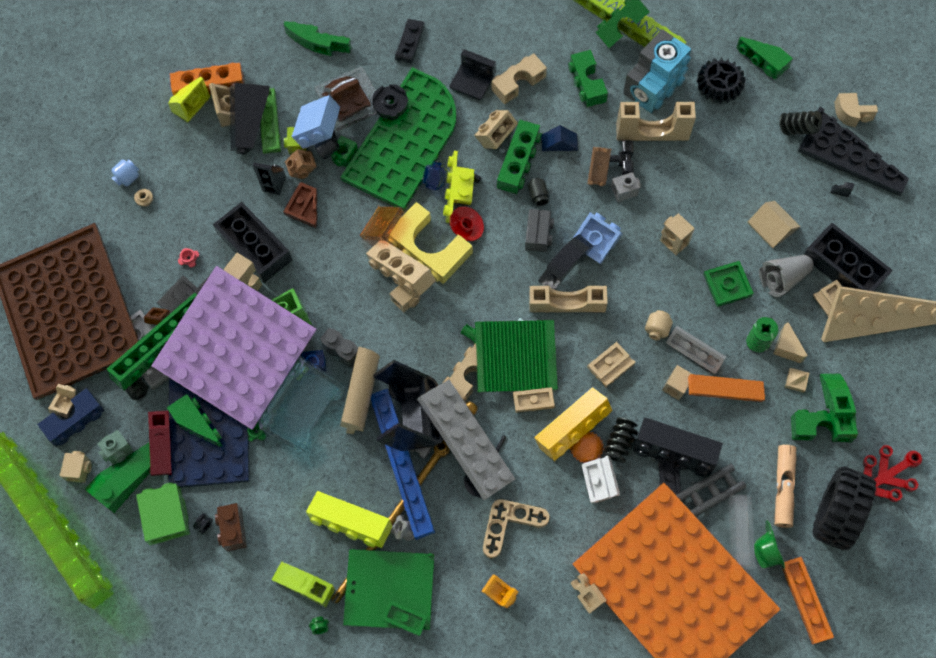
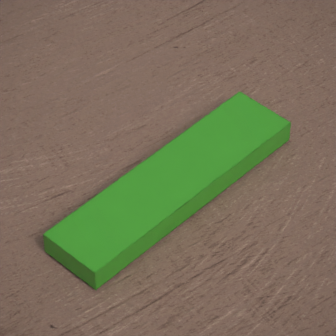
(269, 125)

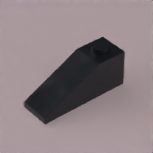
(270, 177)

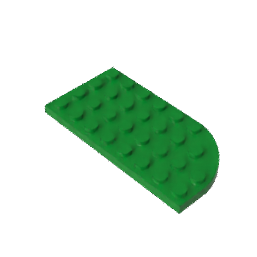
(397, 151)

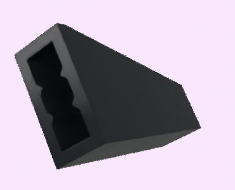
(246, 112)

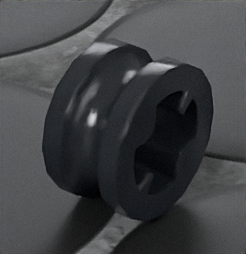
(203, 523)

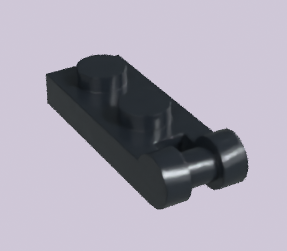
(409, 40)

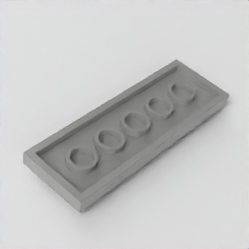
(466, 439)

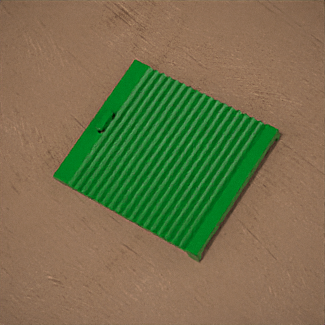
(515, 355)
(386, 577)

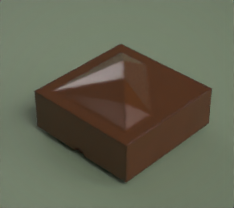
(156, 315)

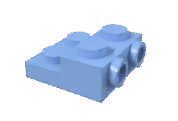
(600, 235)

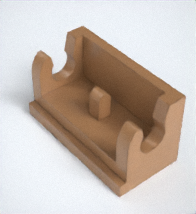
(599, 166)

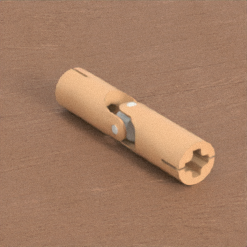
(785, 497)

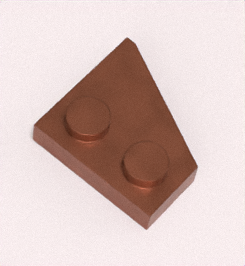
(303, 205)

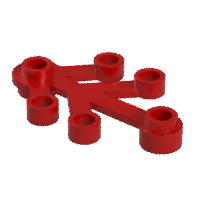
(887, 476)

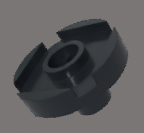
(393, 110)

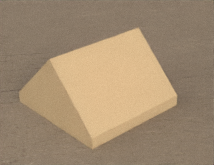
(221, 101)
(773, 223)

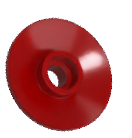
(471, 220)

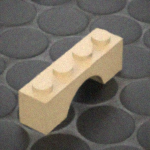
(585, 300)

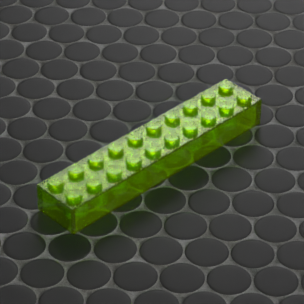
(51, 527)

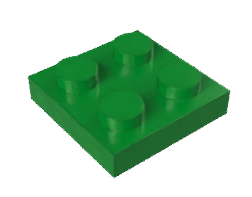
(728, 283)

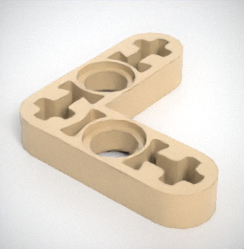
(509, 515)

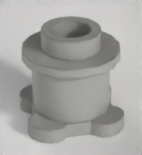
(402, 529)

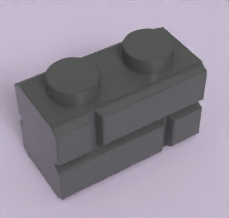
(538, 230)

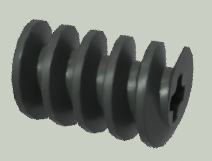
(800, 123)
(619, 439)

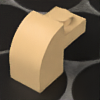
(850, 112)

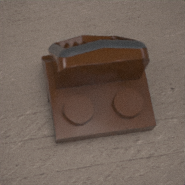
(348, 95)

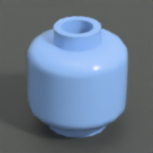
(125, 173)

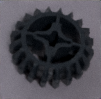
(717, 85)

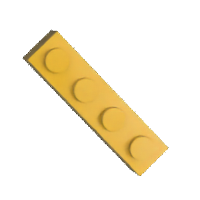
(573, 424)

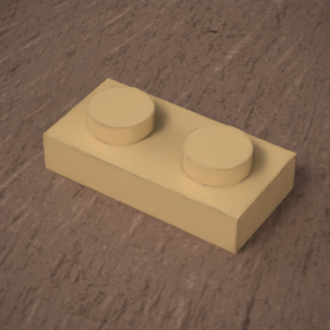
(533, 400)

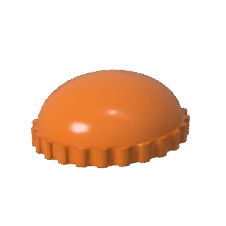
(587, 448)

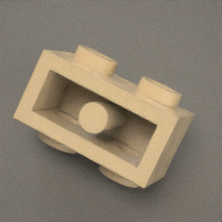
(496, 129)

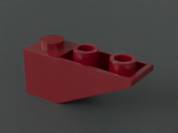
(159, 443)

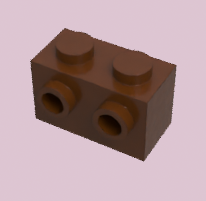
(231, 527)

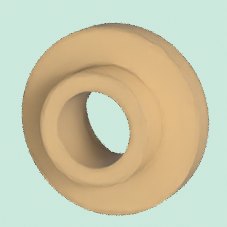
(145, 201)

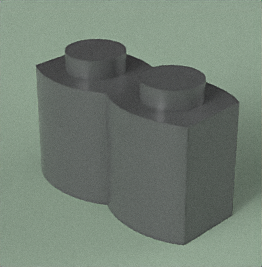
(338, 346)

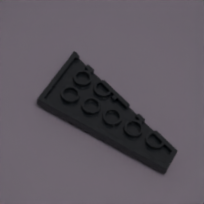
(850, 154)

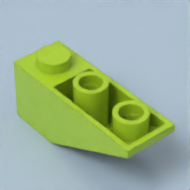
(304, 584)

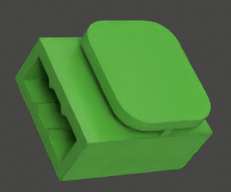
(163, 513)

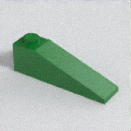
(119, 481)

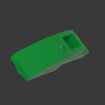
(310, 38)
(841, 405)

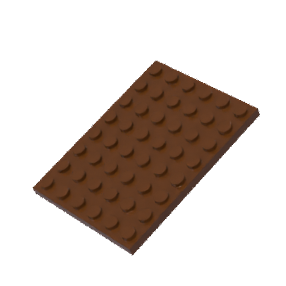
(66, 310)

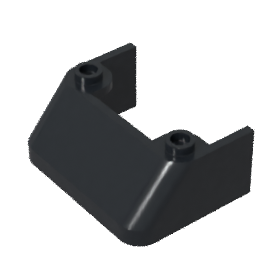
(406, 387)

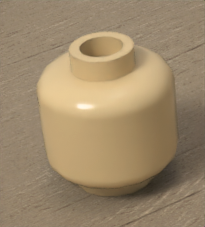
(658, 325)

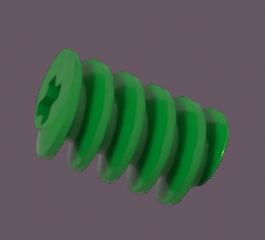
(762, 334)

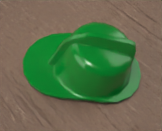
(767, 550)

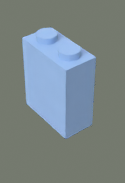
(316, 122)

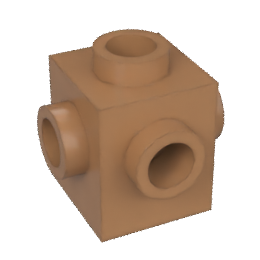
(300, 164)

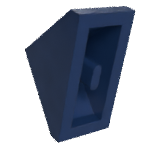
(559, 140)

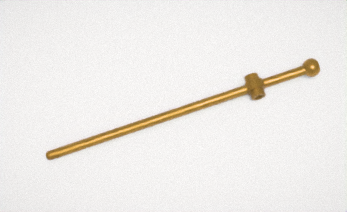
(421, 477)

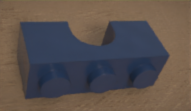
(86, 410)

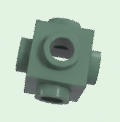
(114, 448)

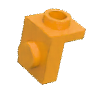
(500, 592)

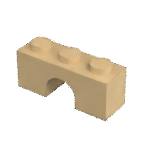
(528, 69)
(243, 270)
(460, 370)

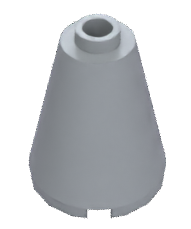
(784, 273)

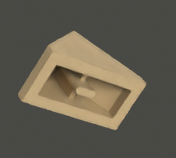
(789, 346)

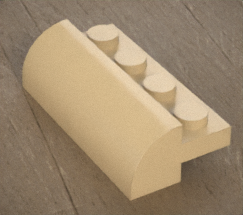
(360, 390)

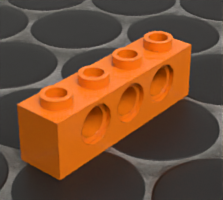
(214, 74)

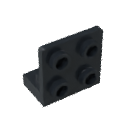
(473, 75)

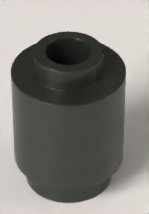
(538, 191)
(137, 390)

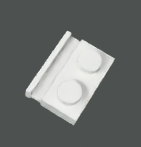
(600, 479)

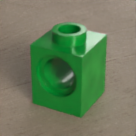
(348, 146)

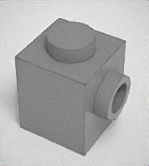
(625, 186)

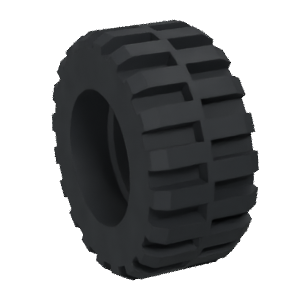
(844, 508)

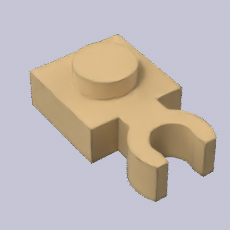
(590, 594)

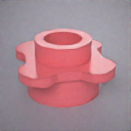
(188, 253)

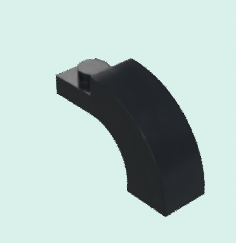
(565, 261)

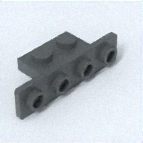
(179, 293)

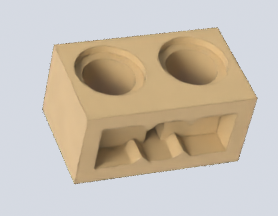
(676, 233)

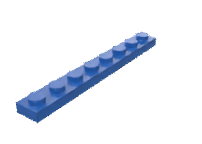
(403, 469)

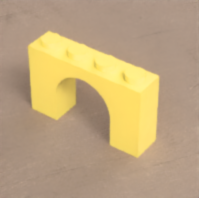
(440, 264)

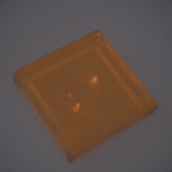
(382, 223)

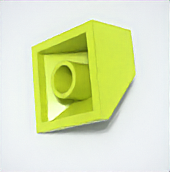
(189, 99)

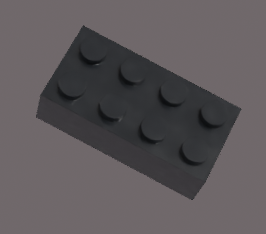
(253, 240)
(847, 260)
(677, 446)

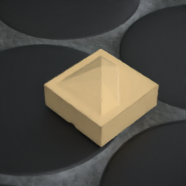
(797, 380)

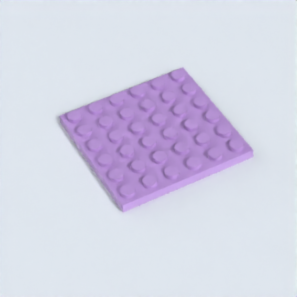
(234, 347)

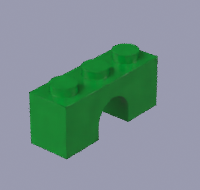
(609, 30)
(591, 91)
(805, 423)

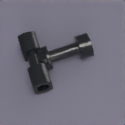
(624, 157)

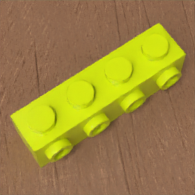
(349, 519)

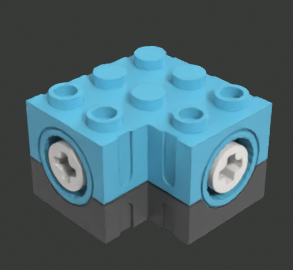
(657, 71)

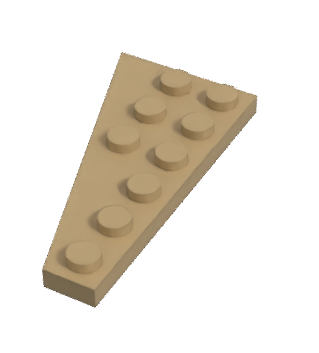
(869, 312)

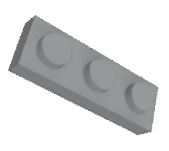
(696, 349)

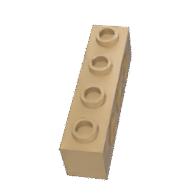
(400, 267)

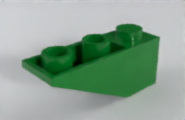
(766, 56)
(189, 418)

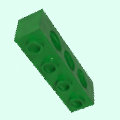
(524, 132)

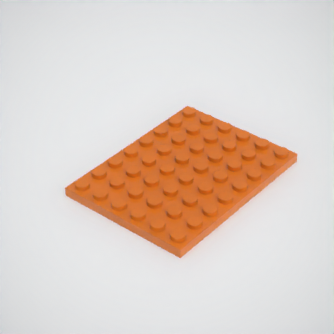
(675, 582)

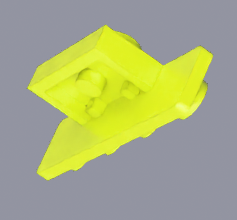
(460, 186)

